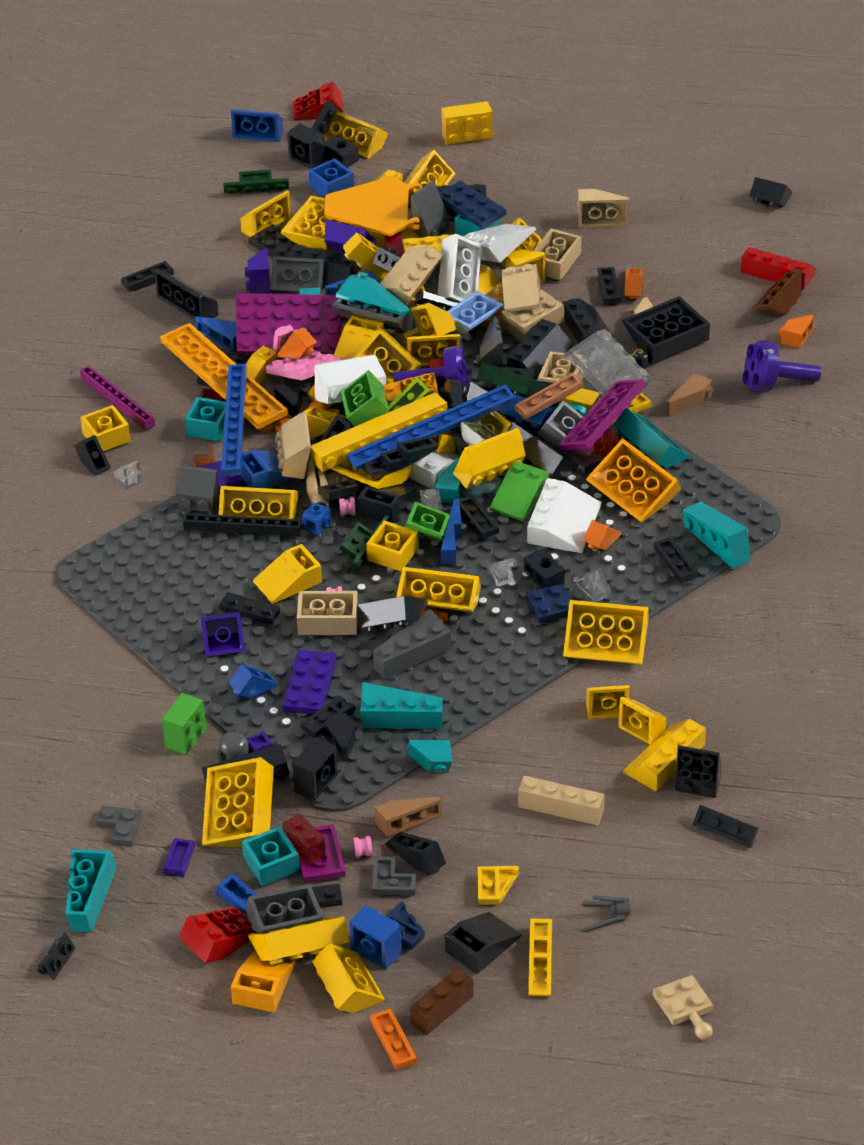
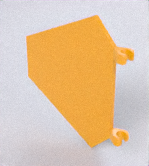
(374, 206)

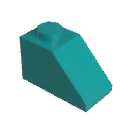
(431, 754)

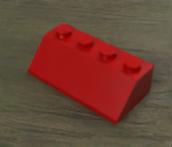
(773, 267)

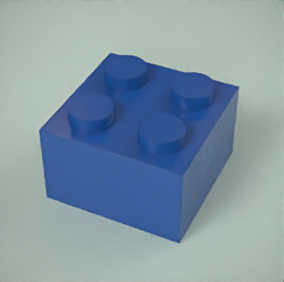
(330, 178)
(375, 937)

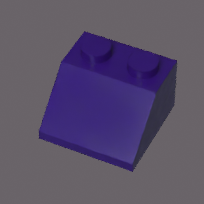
(258, 273)
(222, 634)

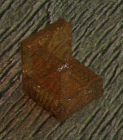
(204, 459)

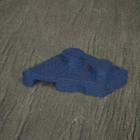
(411, 932)

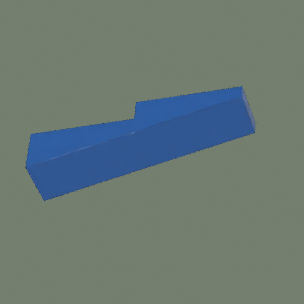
(453, 531)
(235, 892)

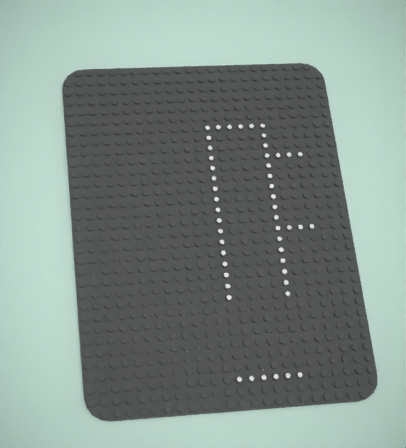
(158, 580)

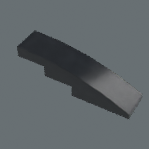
(405, 455)

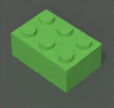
(364, 399)

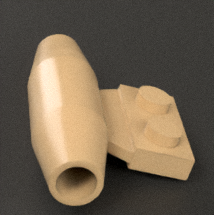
(316, 478)

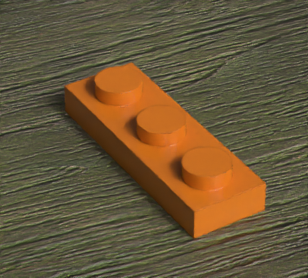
(393, 1039)

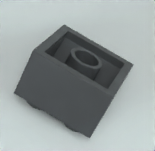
(198, 489)

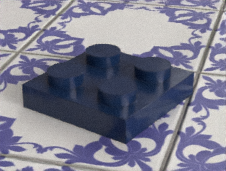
(549, 602)

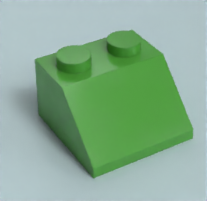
(427, 521)

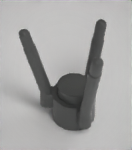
(619, 906)

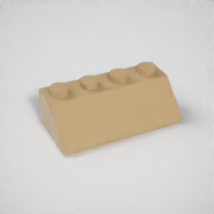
(411, 272)
(293, 447)

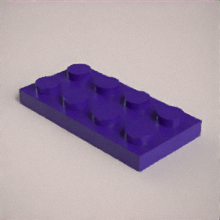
(309, 681)

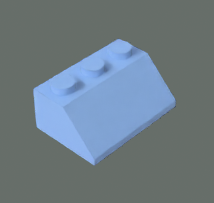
(473, 312)

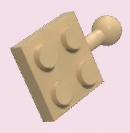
(683, 1002)

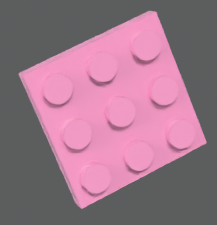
(299, 368)

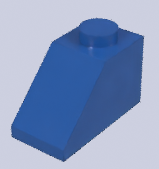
(251, 682)

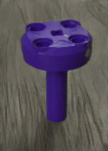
(764, 367)
(453, 368)

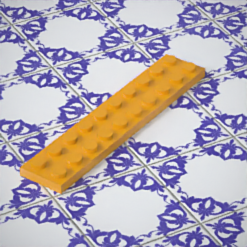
(212, 367)

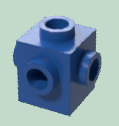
(316, 518)

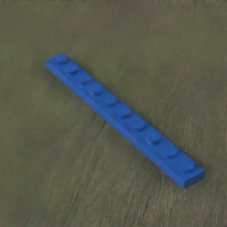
(234, 420)
(434, 425)

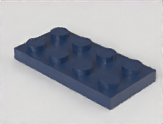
(472, 204)

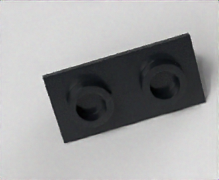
(58, 956)

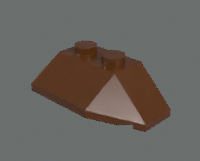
(781, 295)

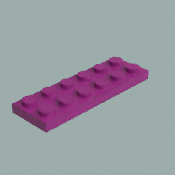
(602, 415)

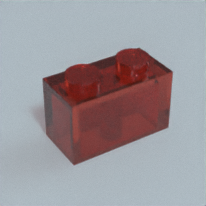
(305, 838)

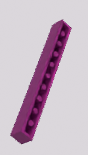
(117, 397)

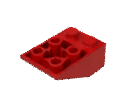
(310, 105)
(216, 933)

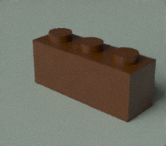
(441, 1001)

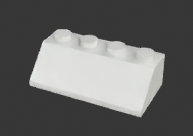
(459, 268)
(336, 375)

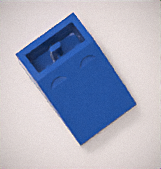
(261, 469)

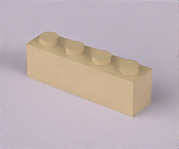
(561, 800)

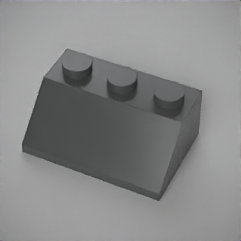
(283, 909)

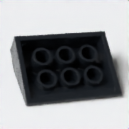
(667, 329)

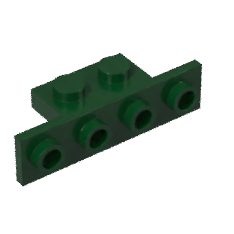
(255, 181)
(515, 382)
(356, 543)

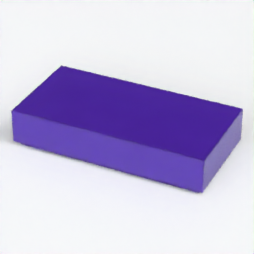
(179, 857)

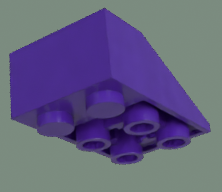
(338, 234)

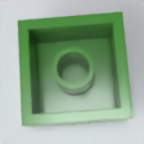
(184, 723)

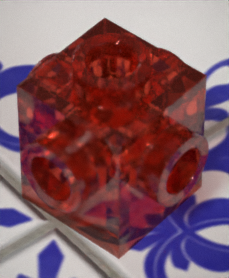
(606, 443)

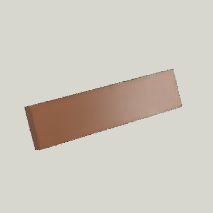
(548, 396)

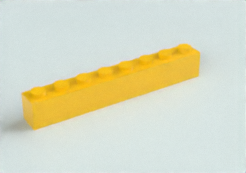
(334, 450)

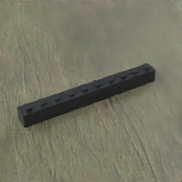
(242, 524)

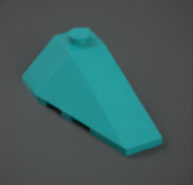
(368, 290)

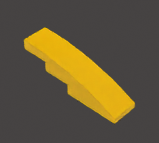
(540, 957)

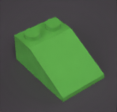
(519, 491)

